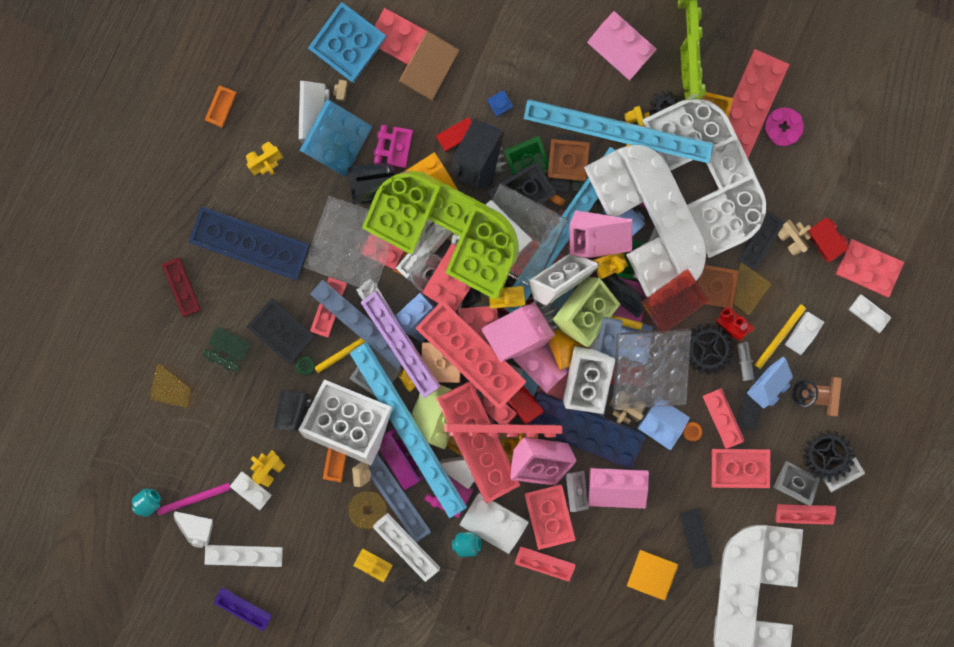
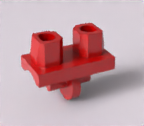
(734, 324)

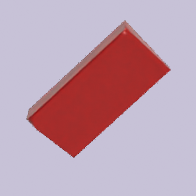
(453, 136)
(525, 405)

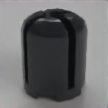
(367, 179)

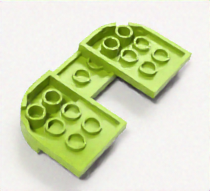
(690, 52)
(486, 241)

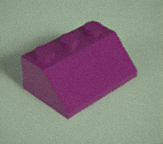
(400, 459)

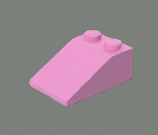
(518, 332)

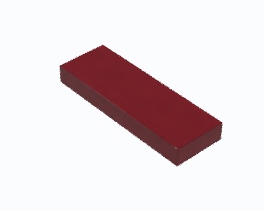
(181, 287)

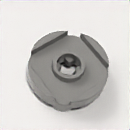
(420, 267)

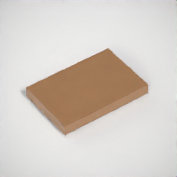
(429, 65)

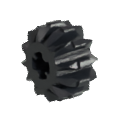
(659, 101)

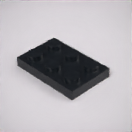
(280, 331)

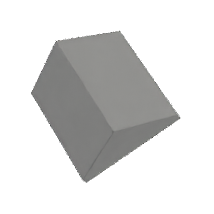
(797, 483)

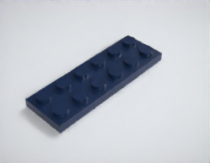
(249, 243)
(591, 431)

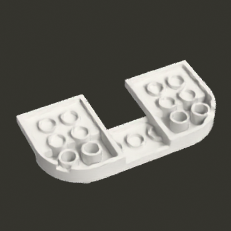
(639, 176)
(740, 204)
(751, 558)

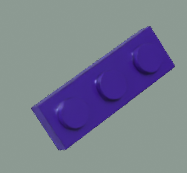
(242, 609)

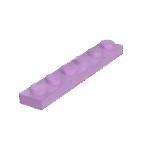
(400, 344)

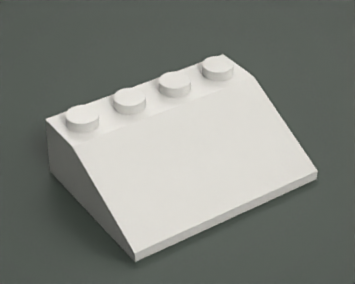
(346, 422)

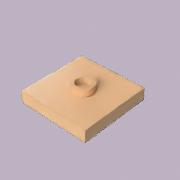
(439, 365)

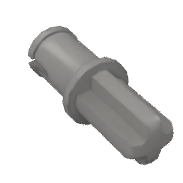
(745, 361)

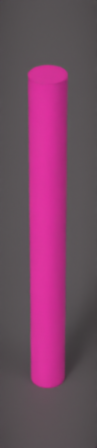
(193, 499)

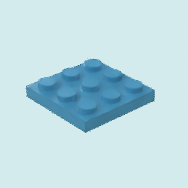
(347, 42)
(336, 138)

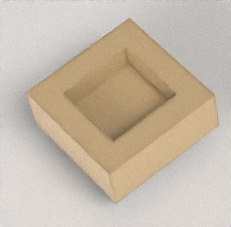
(340, 90)
(361, 474)

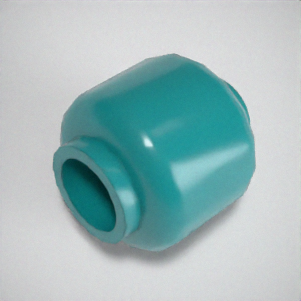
(146, 502)
(466, 544)

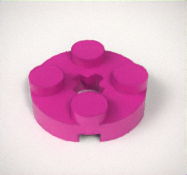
(775, 133)

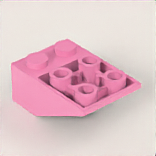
(599, 235)

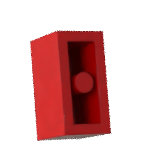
(828, 240)

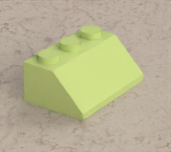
(585, 309)
(431, 419)

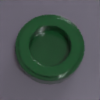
(305, 365)

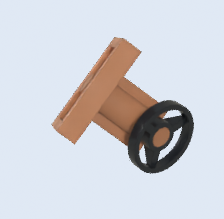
(820, 395)

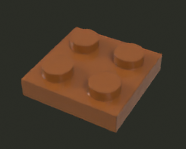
(568, 160)
(718, 285)

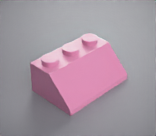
(621, 45)
(541, 367)
(541, 461)
(618, 488)

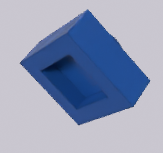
(500, 103)

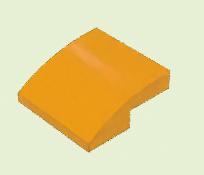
(652, 575)

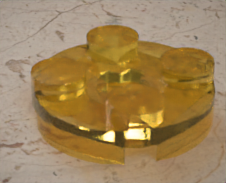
(356, 509)

